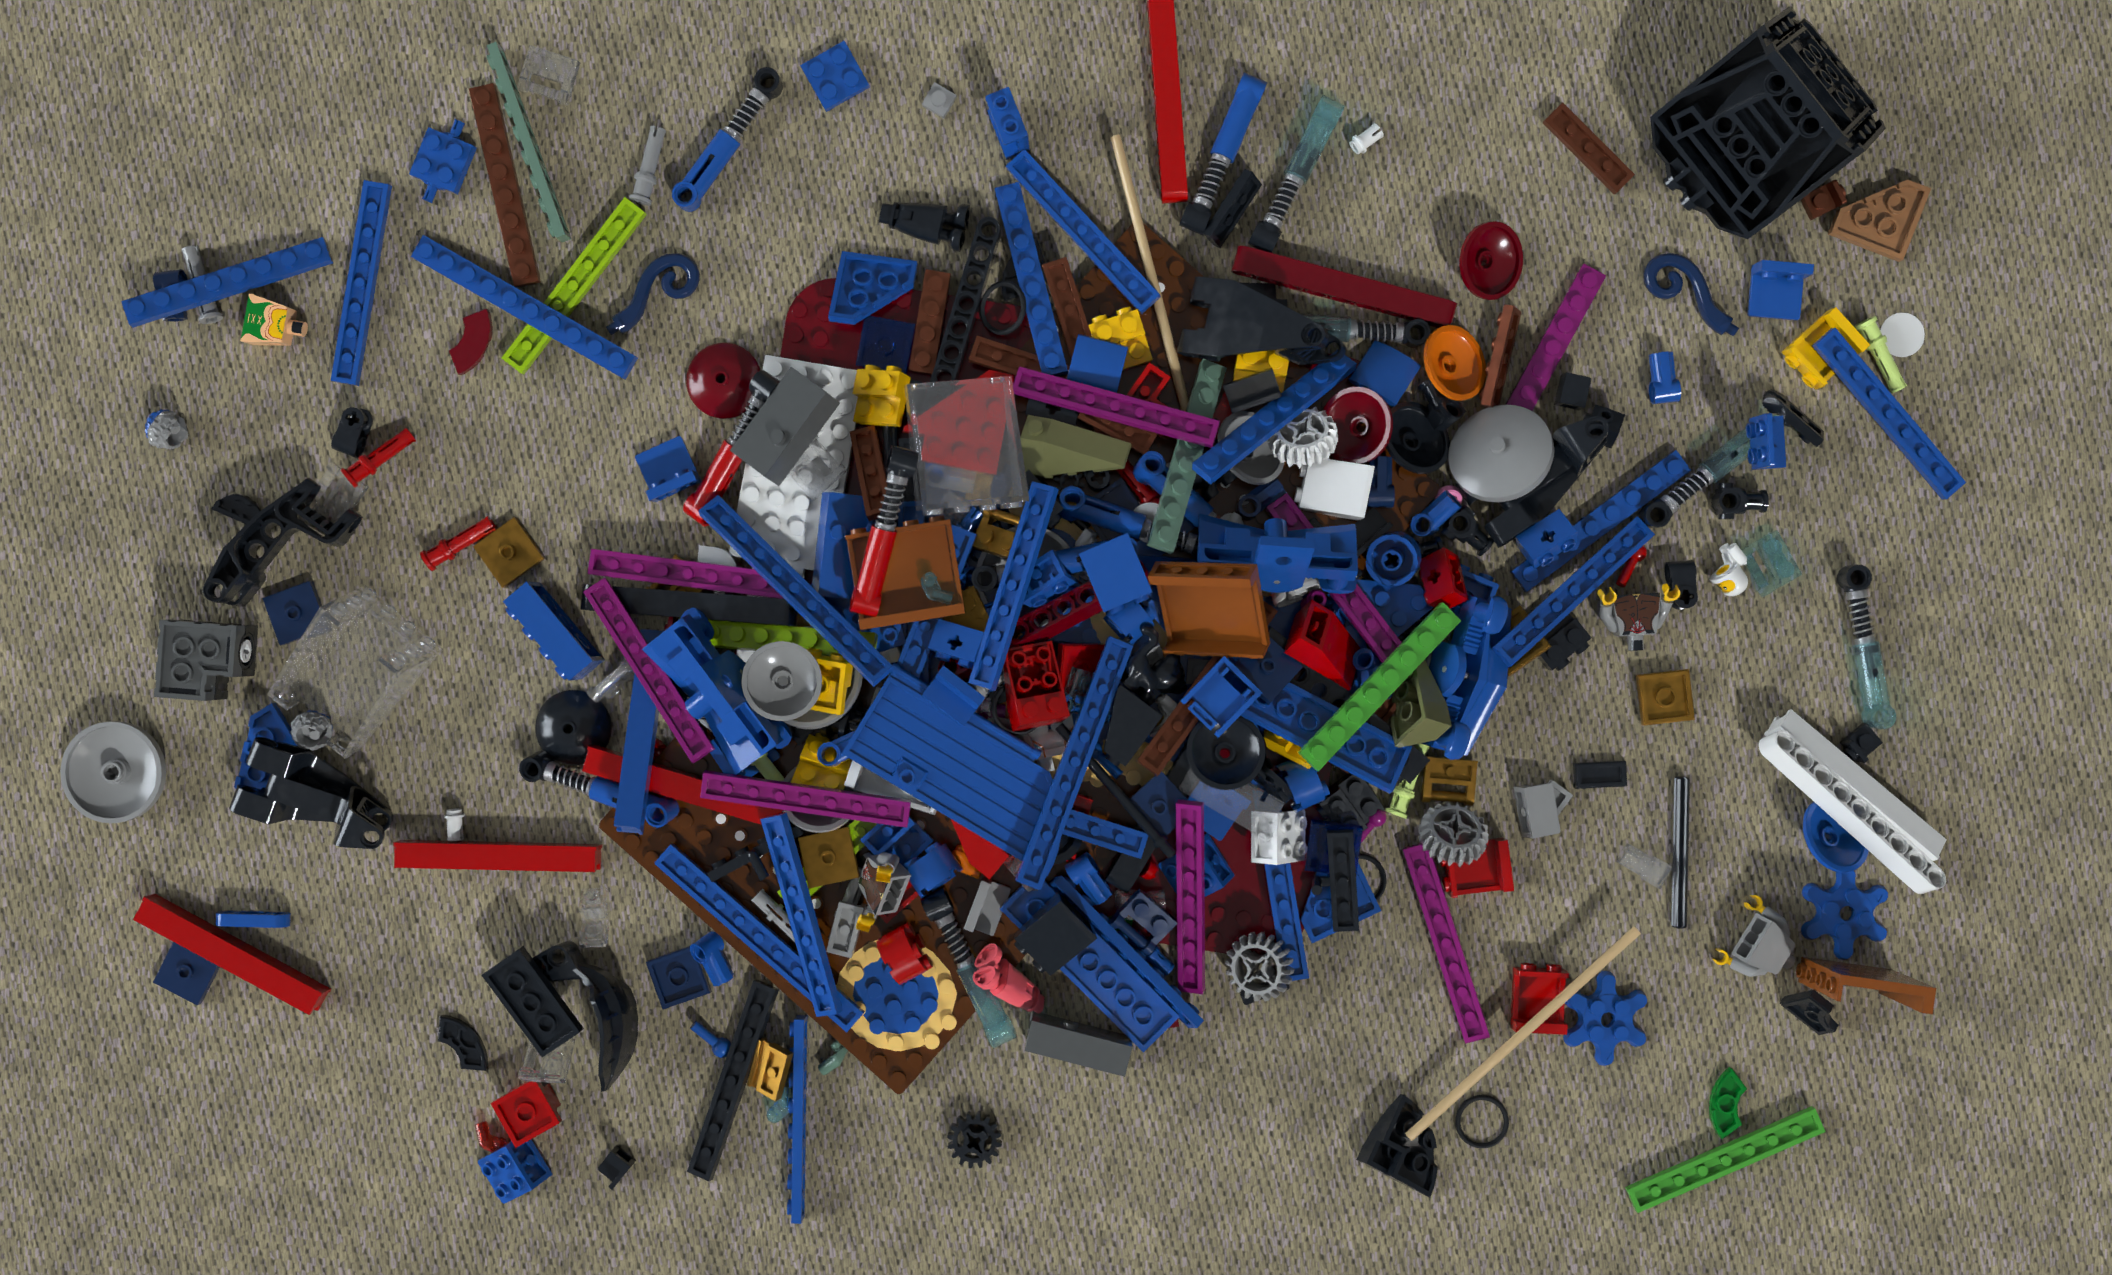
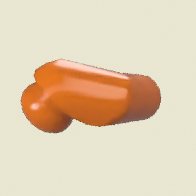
(968, 869)

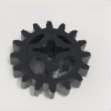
(969, 1130)

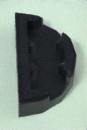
(237, 507)

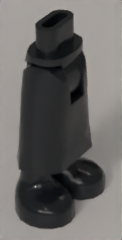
(927, 222)

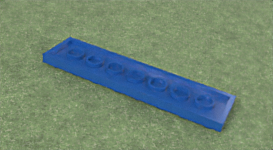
(1299, 715)
(1104, 977)

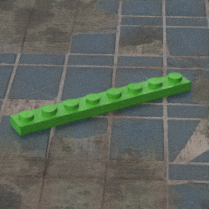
(1379, 686)
(1725, 1159)

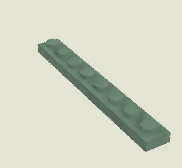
(524, 133)
(1180, 473)

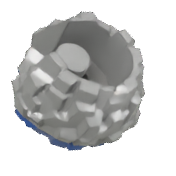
(166, 429)
(311, 730)

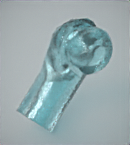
(779, 1108)

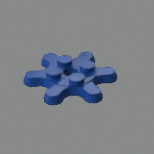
(1828, 908)
(1592, 1008)

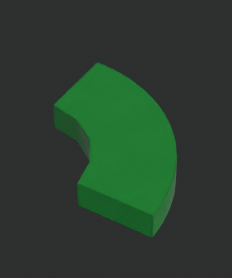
(1724, 1103)

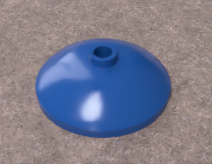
(1831, 842)

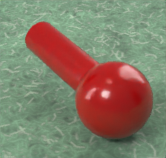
(1630, 565)

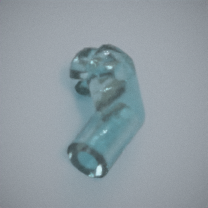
(933, 591)

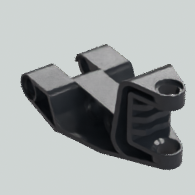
(1251, 322)
(1572, 454)
(238, 561)
(310, 790)

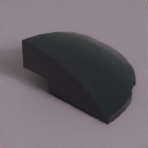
(1397, 1156)

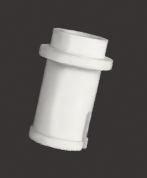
(1361, 142)
(454, 824)

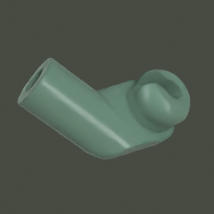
(834, 1060)

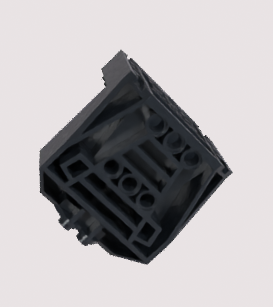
(1763, 127)

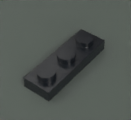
(1232, 208)

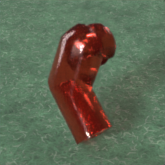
(486, 1140)

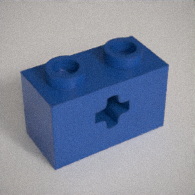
(1553, 527)
(948, 637)

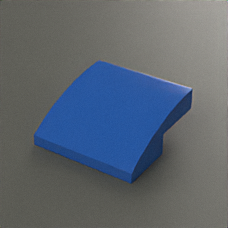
(1097, 363)
(1385, 372)
(898, 840)

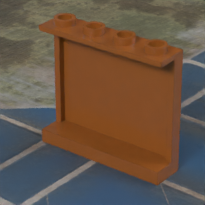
(915, 552)
(1211, 609)
(1830, 977)

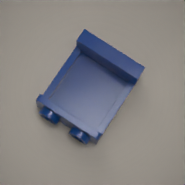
(1007, 122)
(1116, 573)

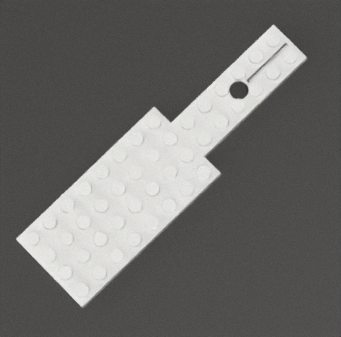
(785, 512)

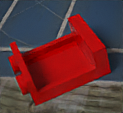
(1486, 874)
(1533, 991)

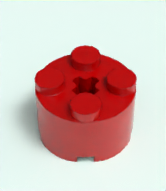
(904, 953)

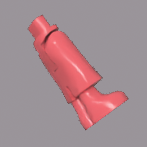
(1006, 980)

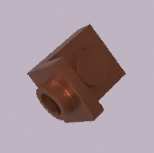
(1824, 199)

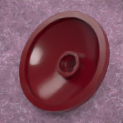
(1491, 260)
(727, 398)
(1349, 411)

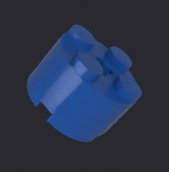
(1392, 573)
(1129, 621)
(1303, 783)
(932, 869)

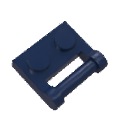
(1148, 915)

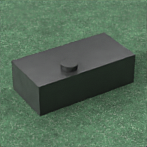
(785, 426)
(1078, 1043)

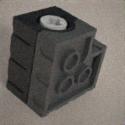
(201, 657)

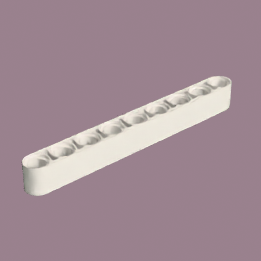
(1852, 812)

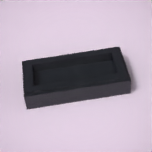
(1600, 774)

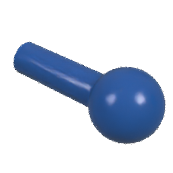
(1099, 756)
(720, 1046)

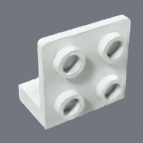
(1286, 843)

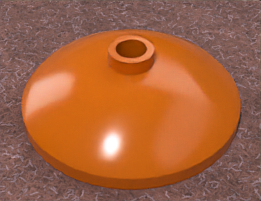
(1454, 362)

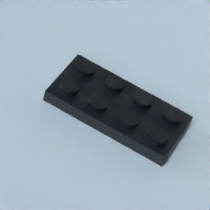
(532, 1001)

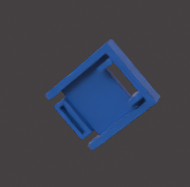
(1218, 700)

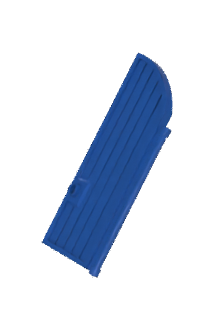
(965, 772)

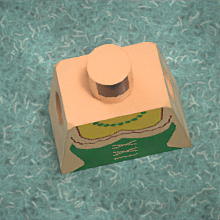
(270, 323)

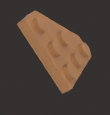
(1883, 220)

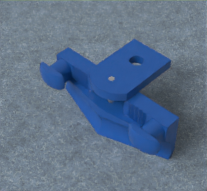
(1283, 555)
(1471, 672)
(715, 689)

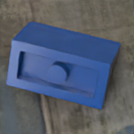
(953, 696)

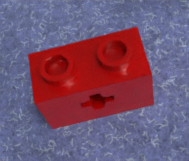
(1443, 579)

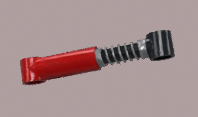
(725, 462)
(868, 592)

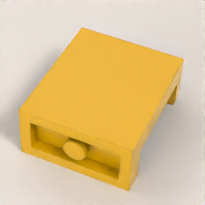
(1804, 357)

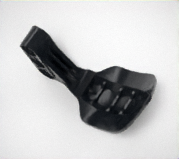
(611, 1002)

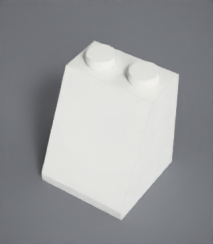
(1335, 488)

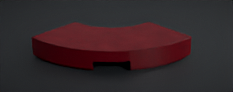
(474, 341)

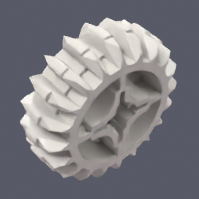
(1305, 439)

